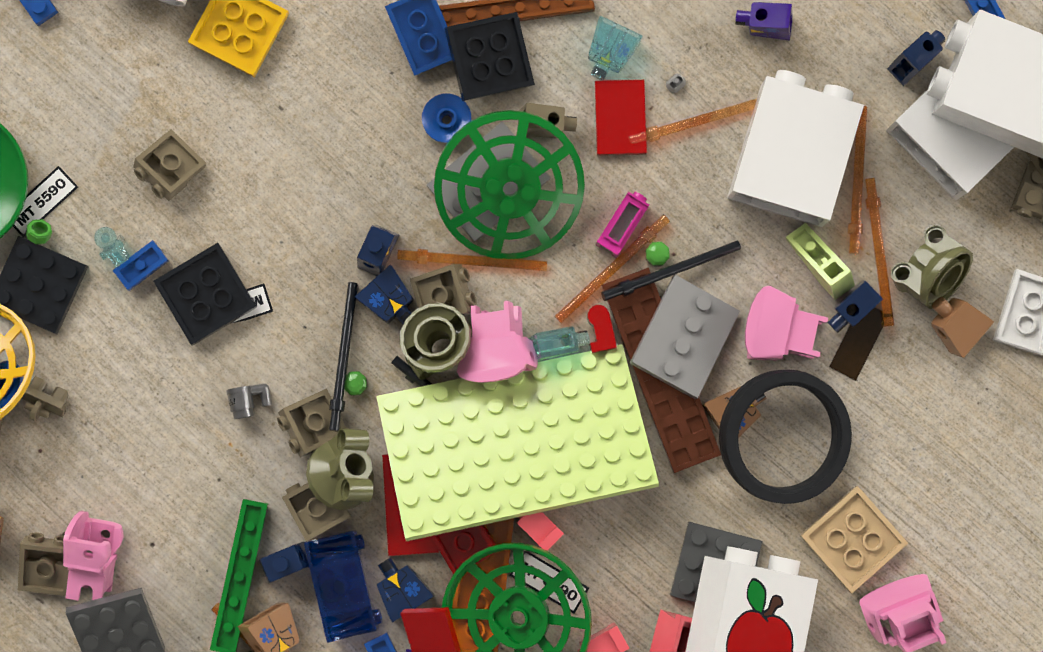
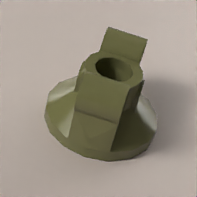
(934, 268)
(425, 328)
(329, 476)

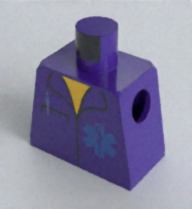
(777, 20)

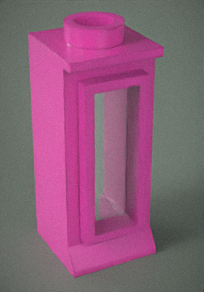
(623, 223)

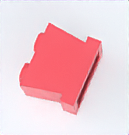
(540, 529)
(671, 632)
(607, 640)

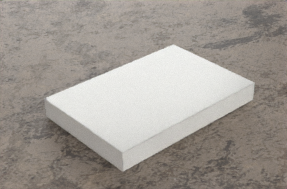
(1022, 314)

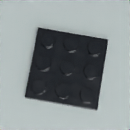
(489, 56)
(39, 284)
(205, 294)

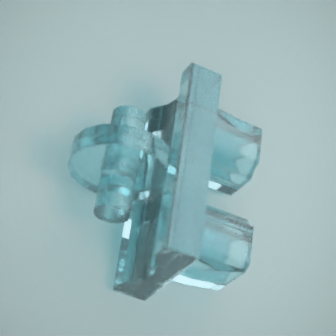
(111, 245)

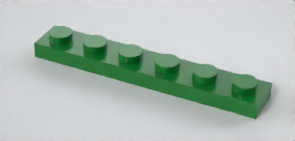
(239, 576)

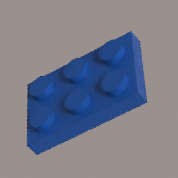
(420, 32)

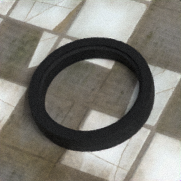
(840, 436)

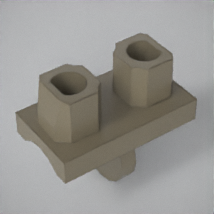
(43, 404)

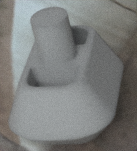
(675, 83)

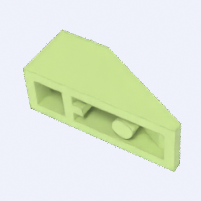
(821, 261)

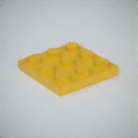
(239, 31)

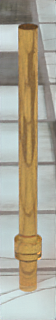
(654, 133)
(873, 204)
(855, 228)
(648, 234)
(422, 256)

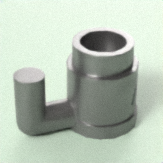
(242, 402)

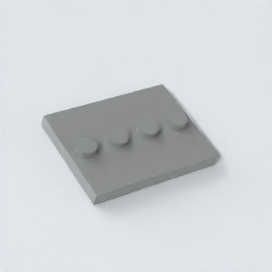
(472, 194)
(685, 337)

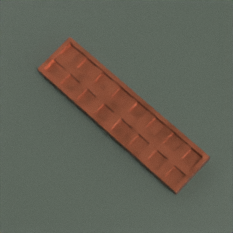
(677, 416)

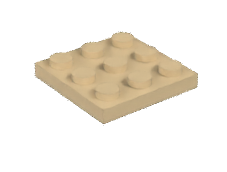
(854, 539)

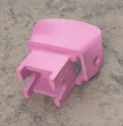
(779, 328)
(497, 346)
(92, 568)
(910, 611)

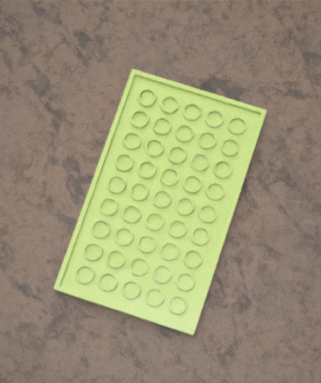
(516, 444)

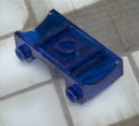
(342, 586)

